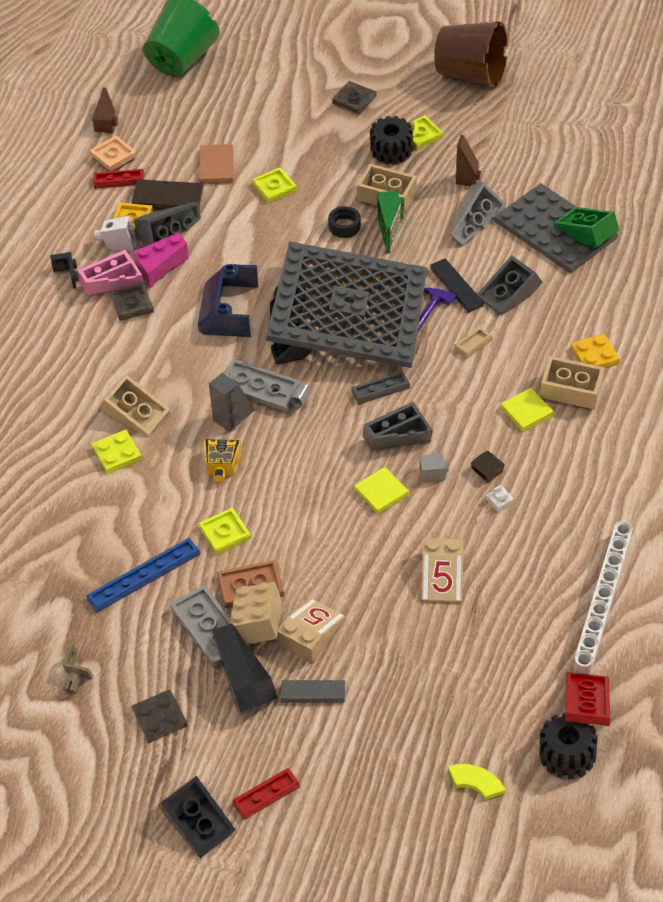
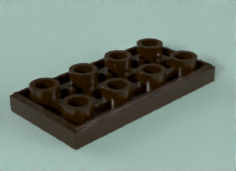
(166, 193)

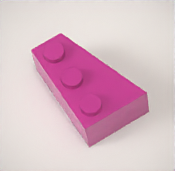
(160, 257)

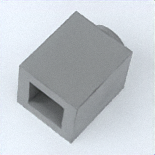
(433, 467)

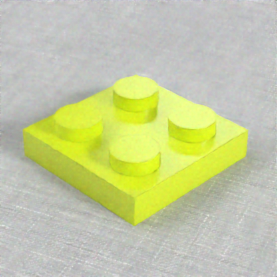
(116, 451)

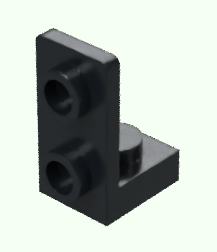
(65, 262)

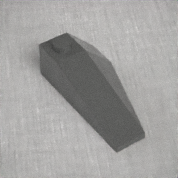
(166, 222)

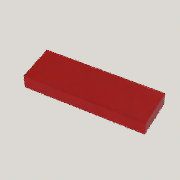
(117, 178)
(266, 793)

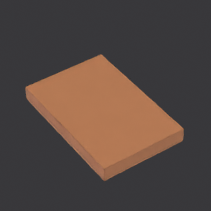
(216, 163)
(247, 576)

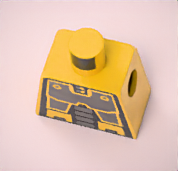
(222, 457)

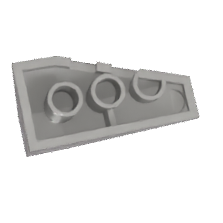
(475, 212)

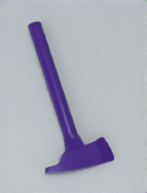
(436, 296)

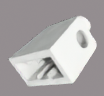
(118, 234)

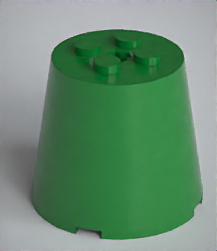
(180, 36)

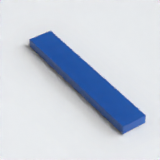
(143, 575)

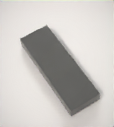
(380, 387)
(313, 691)

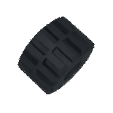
(391, 139)
(567, 747)

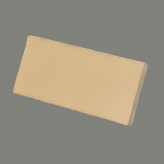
(473, 342)

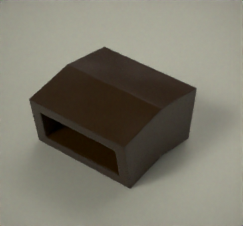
(487, 466)

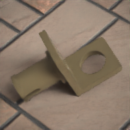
(75, 672)

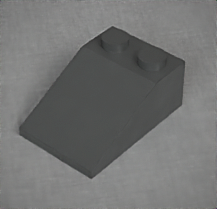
(510, 285)

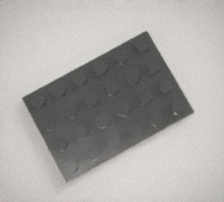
(533, 221)

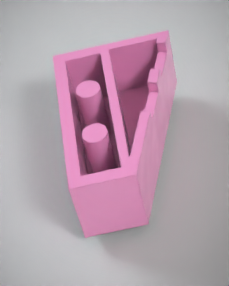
(110, 274)

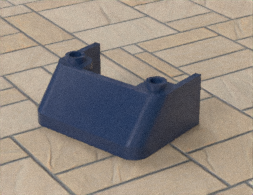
(217, 317)

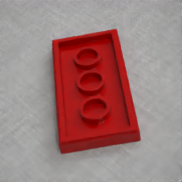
(587, 699)

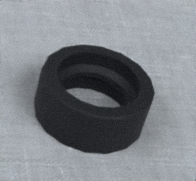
(344, 212)

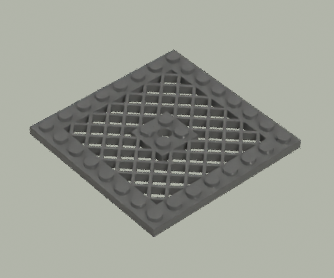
(283, 328)

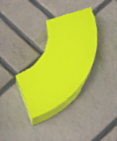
(476, 778)

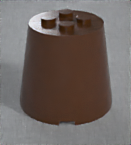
(472, 52)

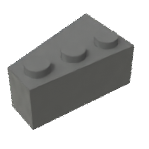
(228, 402)
(397, 429)

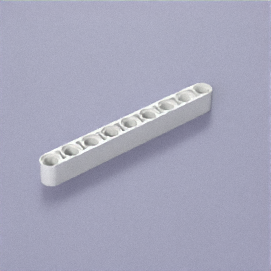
(606, 588)

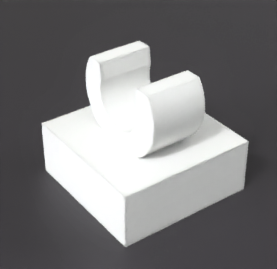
(499, 498)

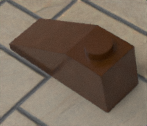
(104, 116)
(466, 164)

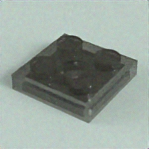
(354, 97)
(131, 301)
(159, 716)

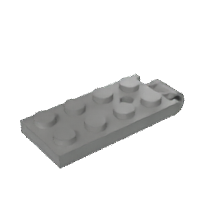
(259, 384)
(200, 615)

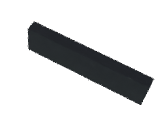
(456, 284)

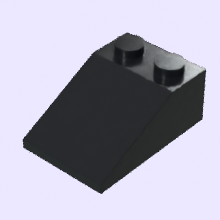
(196, 816)

